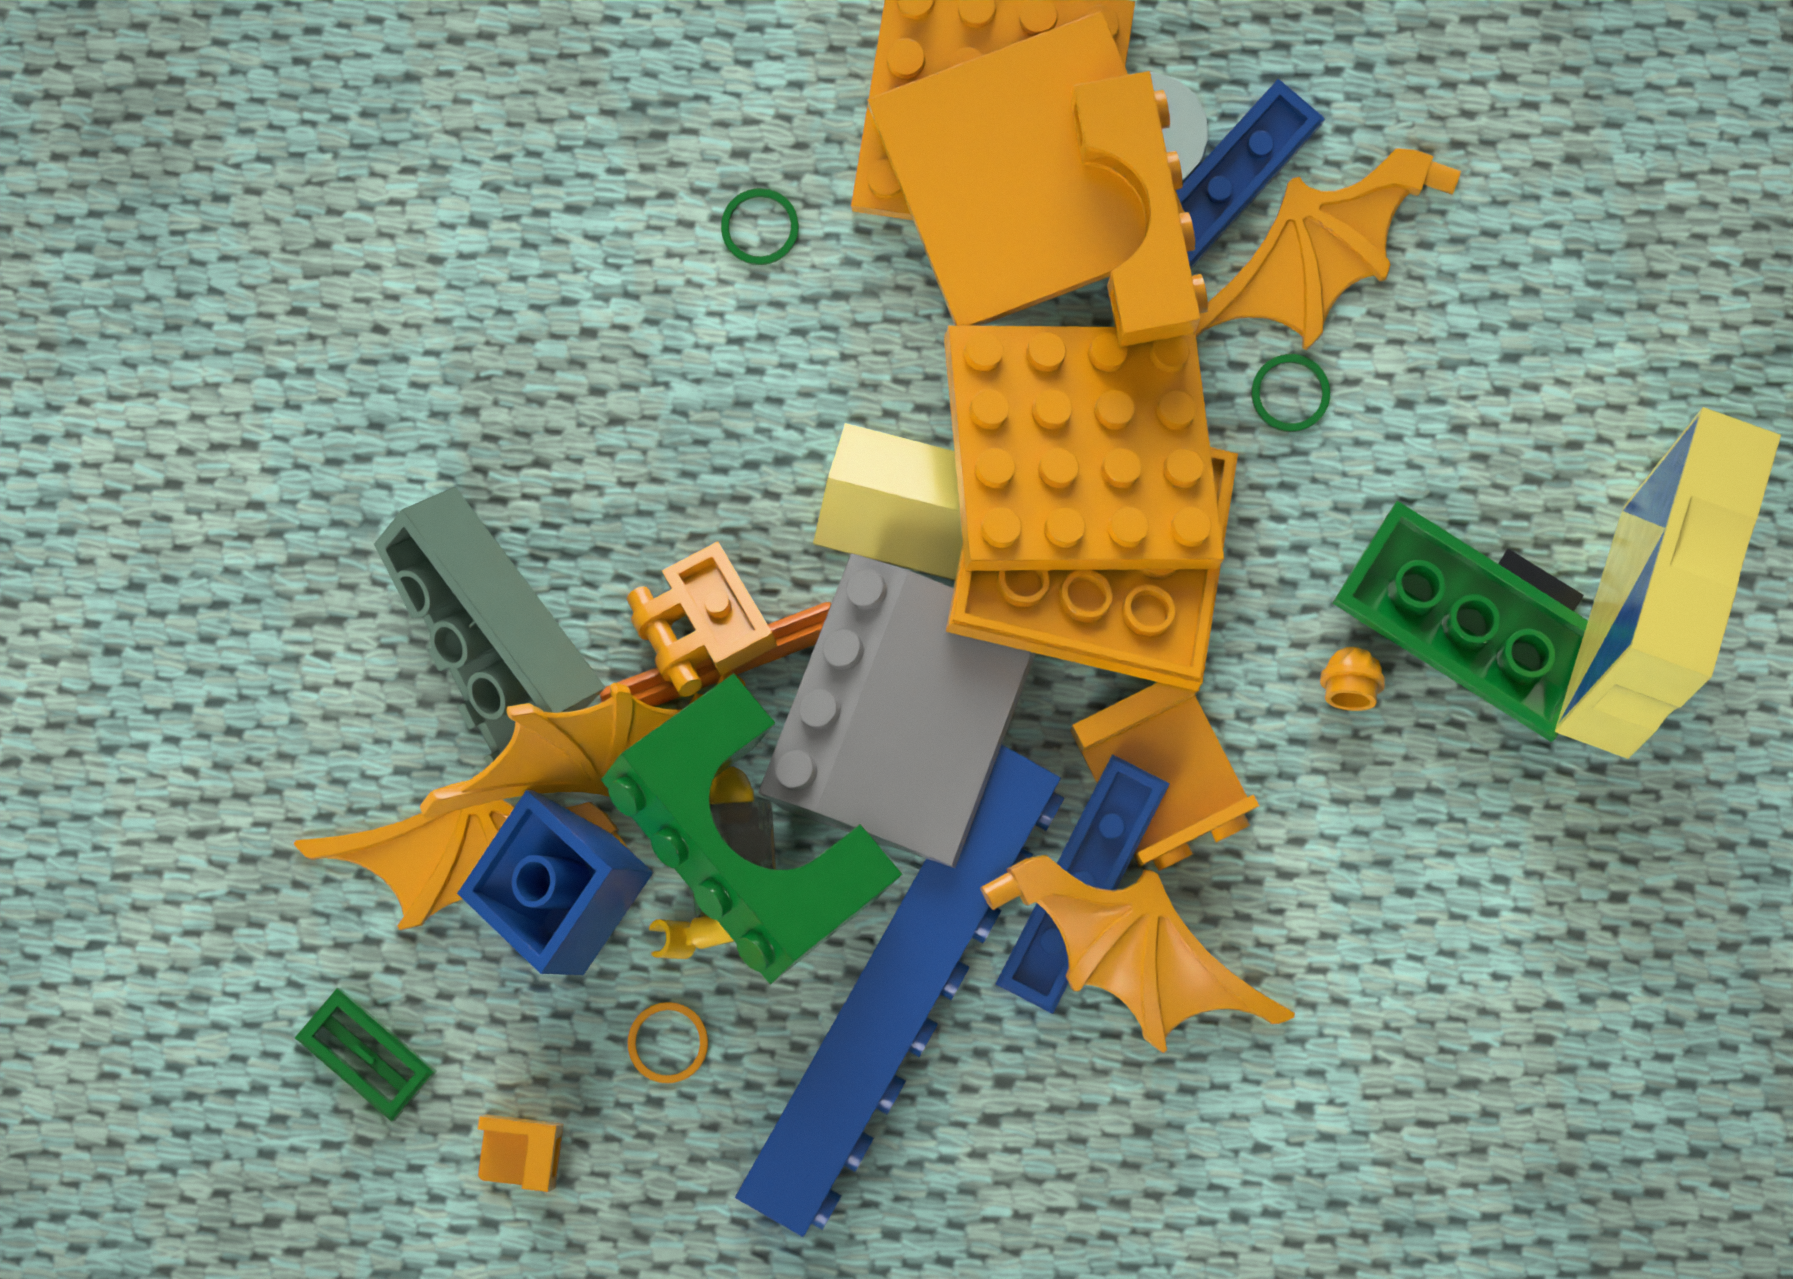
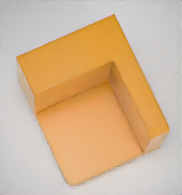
(520, 1151)

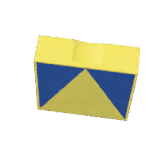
(1668, 584)

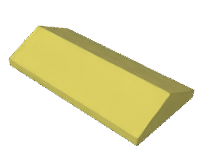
(892, 503)

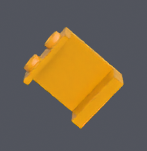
(1173, 740)

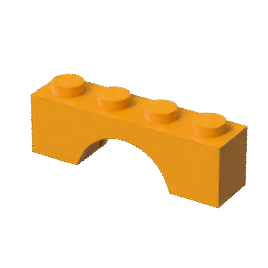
(1122, 132)

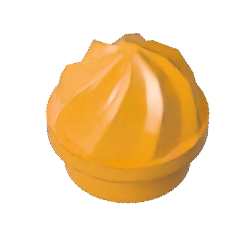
(1352, 679)

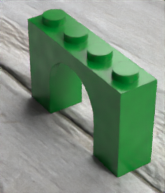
(766, 911)

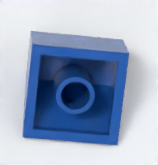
(554, 885)

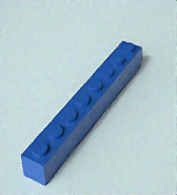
(892, 1004)

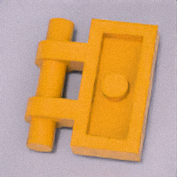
(719, 610)

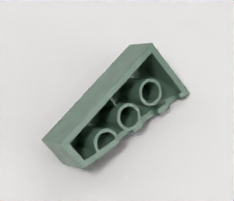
(482, 618)

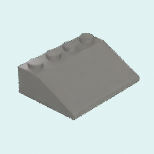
(895, 716)

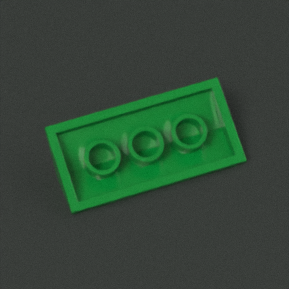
(1466, 617)

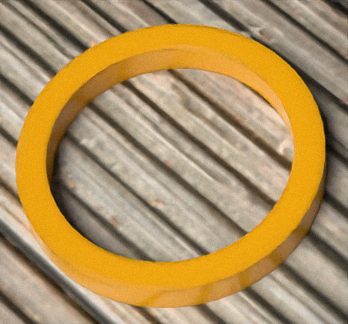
(633, 1035)

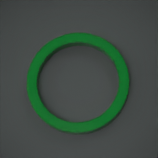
(754, 193)
(1298, 359)

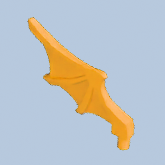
(1324, 246)
(557, 751)
(430, 856)
(1132, 947)

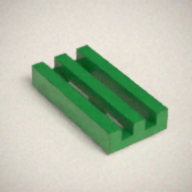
(407, 1089)

